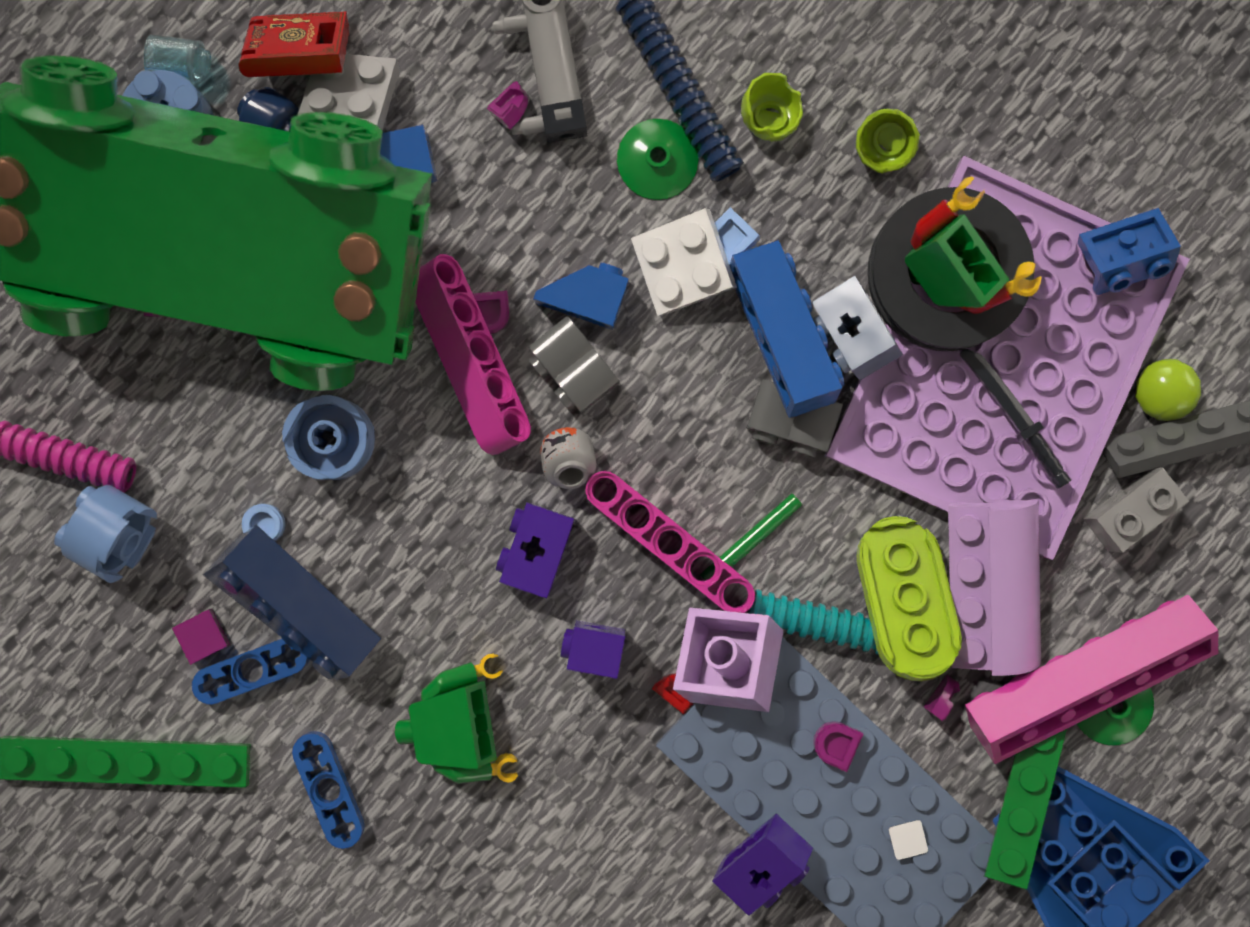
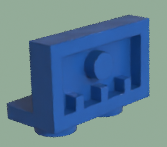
(1130, 251)

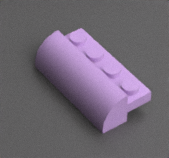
(996, 584)

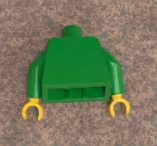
(455, 728)

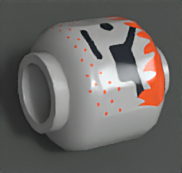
(568, 458)

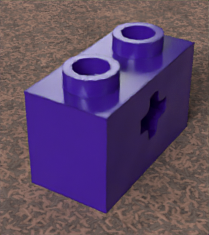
(538, 574)
(593, 649)
(764, 865)

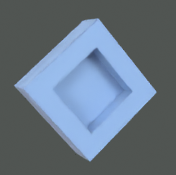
(735, 234)

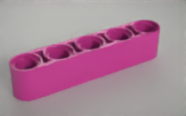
(470, 356)
(649, 537)

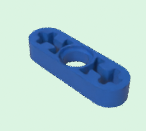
(227, 691)
(349, 813)

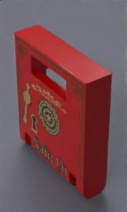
(291, 44)

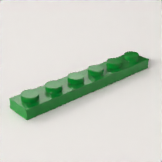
(124, 761)

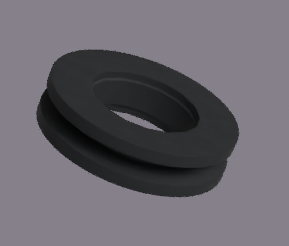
(902, 306)

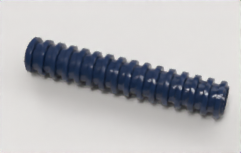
(680, 87)

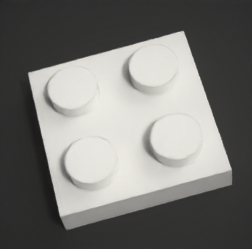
(683, 262)

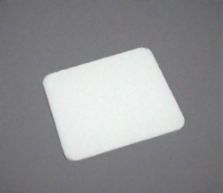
(908, 839)

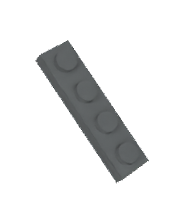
(1179, 440)

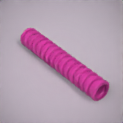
(65, 457)

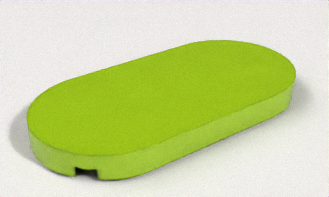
(908, 599)

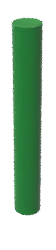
(756, 534)

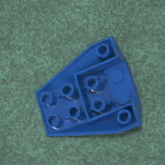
(1104, 859)

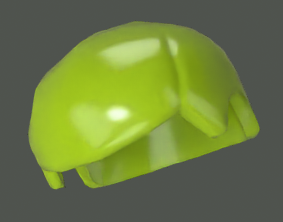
(774, 92)
(892, 131)
(1168, 389)

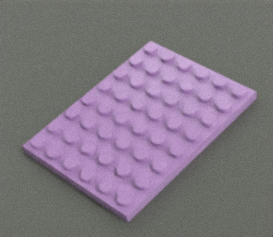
(1065, 358)

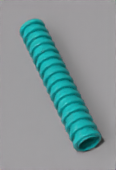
(816, 621)

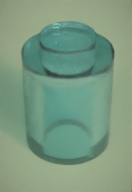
(177, 55)

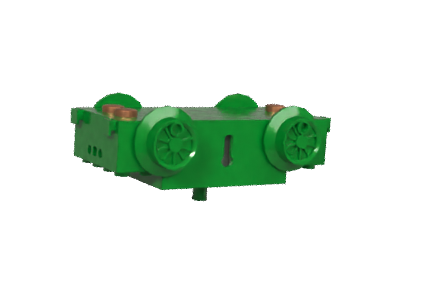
(207, 222)

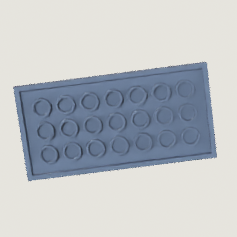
(769, 766)

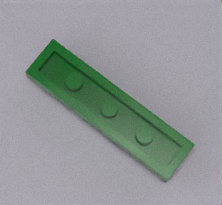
(1023, 812)

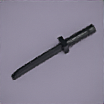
(1017, 416)

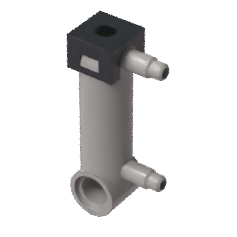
(554, 71)

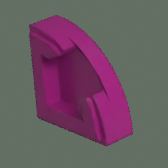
(509, 105)
(939, 702)

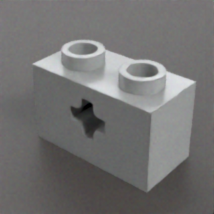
(1136, 510)

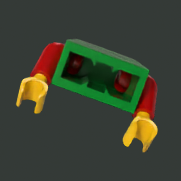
(956, 263)

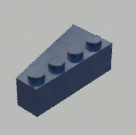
(292, 604)

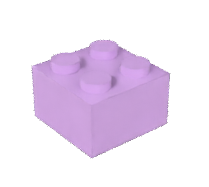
(728, 659)

